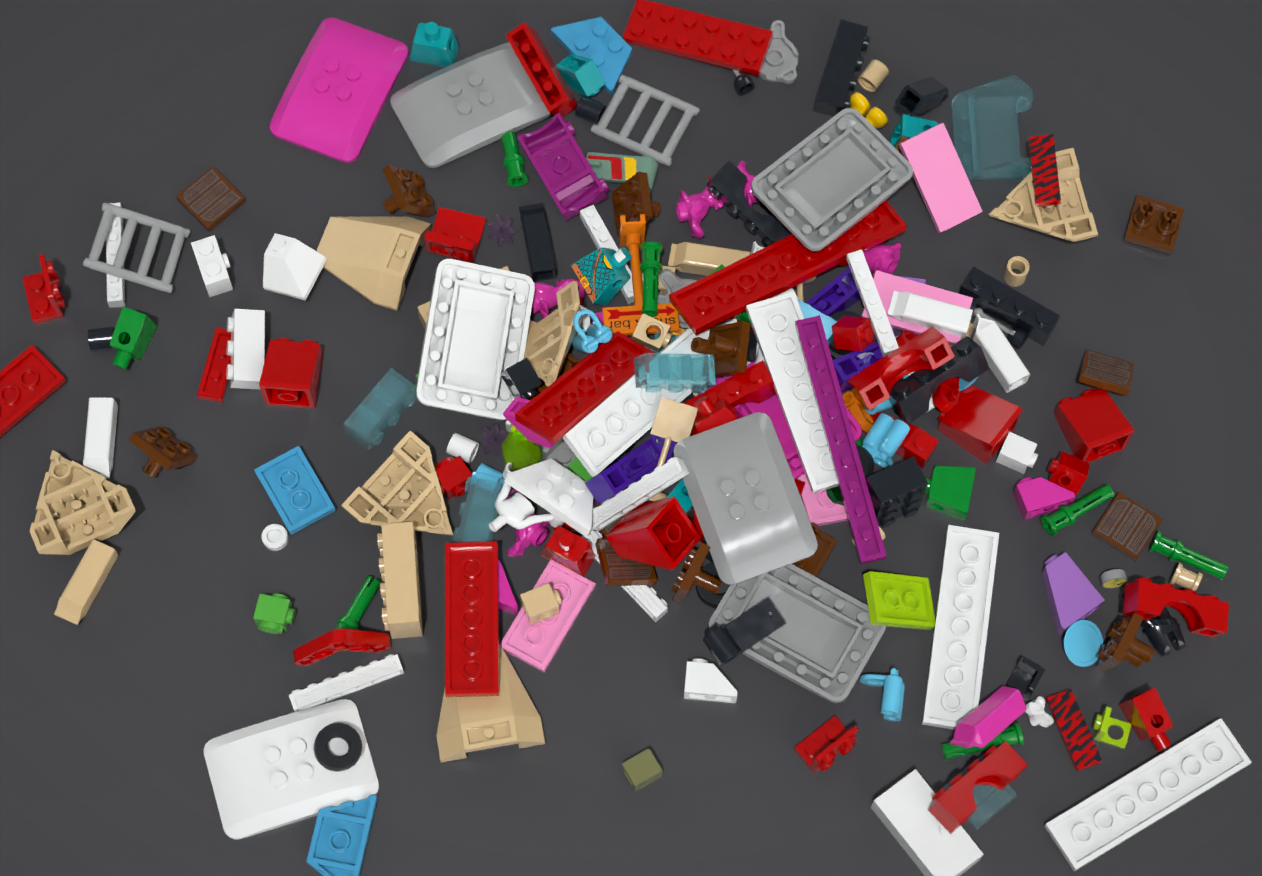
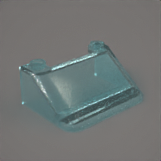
(988, 129)

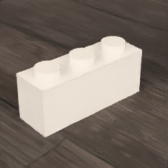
(246, 348)

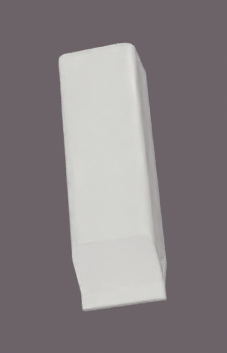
(930, 312)
(1000, 354)
(100, 435)

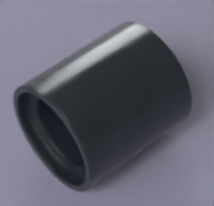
(590, 109)
(100, 338)

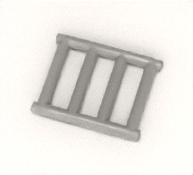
(643, 147)
(117, 267)

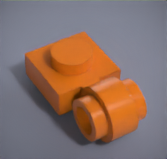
(858, 411)

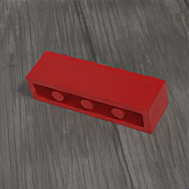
(541, 70)

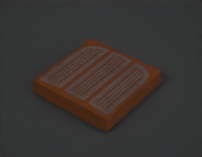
(211, 198)
(1106, 372)
(1127, 526)
(622, 571)

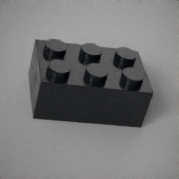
(897, 491)

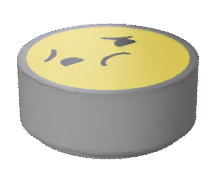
(1113, 578)

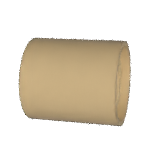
(873, 75)
(1016, 263)

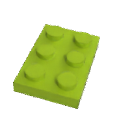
(899, 600)

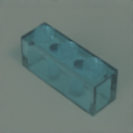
(674, 372)
(380, 409)
(478, 509)

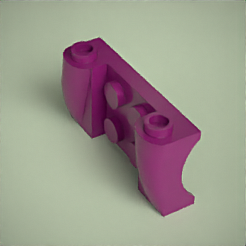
(563, 167)

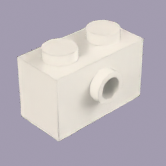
(212, 265)

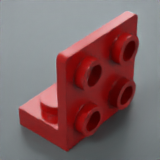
(455, 235)
(43, 293)
(826, 744)

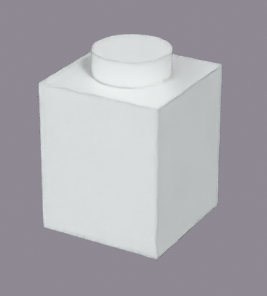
(1017, 453)

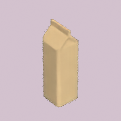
(702, 258)
(86, 582)

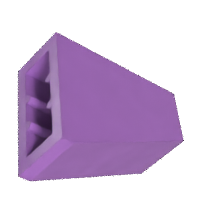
(1068, 592)

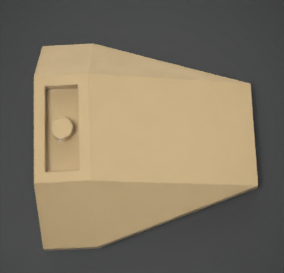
(373, 254)
(489, 721)

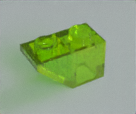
(519, 451)

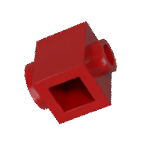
(1068, 472)
(452, 476)

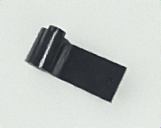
(742, 633)

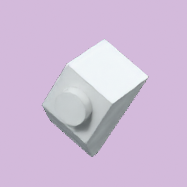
(707, 683)

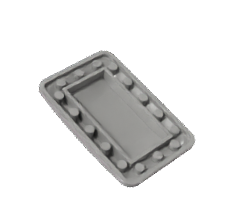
(468, 105)
(832, 179)
(746, 498)
(824, 632)

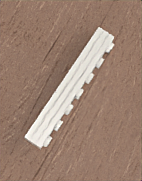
(602, 238)
(115, 285)
(872, 302)
(638, 493)
(642, 594)
(346, 683)

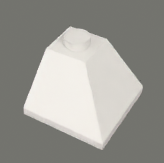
(291, 267)

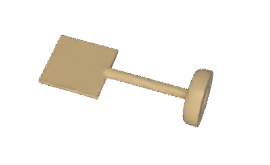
(674, 423)

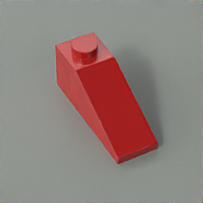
(916, 444)

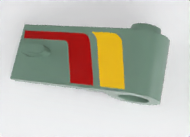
(622, 167)

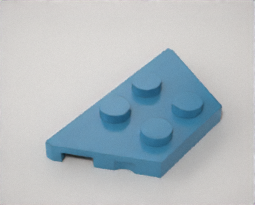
(599, 42)
(342, 838)

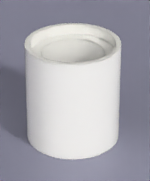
(463, 447)

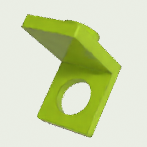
(1103, 722)

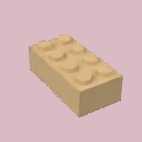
(401, 579)

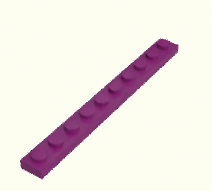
(840, 440)

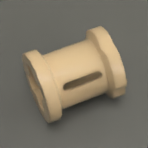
(1186, 578)

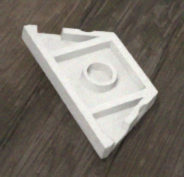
(557, 492)

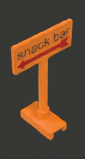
(627, 317)

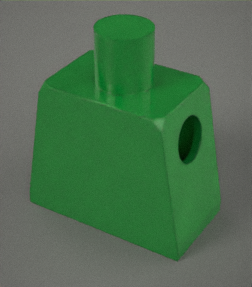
(131, 337)
(950, 490)

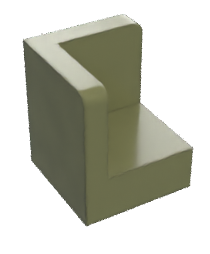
(642, 770)

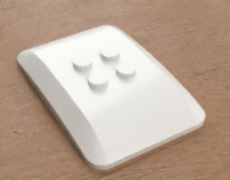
(473, 335)
(271, 775)

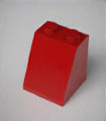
(291, 373)
(979, 422)
(1093, 425)
(654, 534)

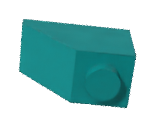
(581, 74)

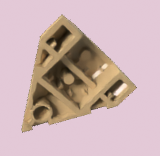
(1065, 220)
(552, 336)
(403, 491)
(77, 508)

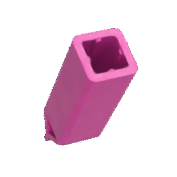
(989, 718)

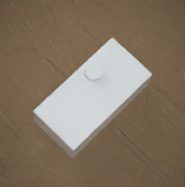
(920, 834)

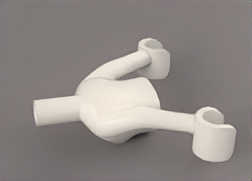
(517, 510)

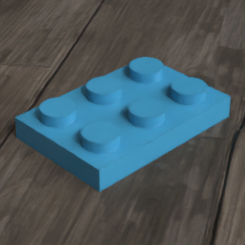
(294, 490)

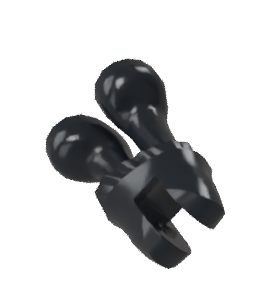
(1163, 625)

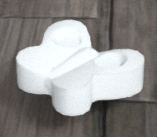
(1037, 714)

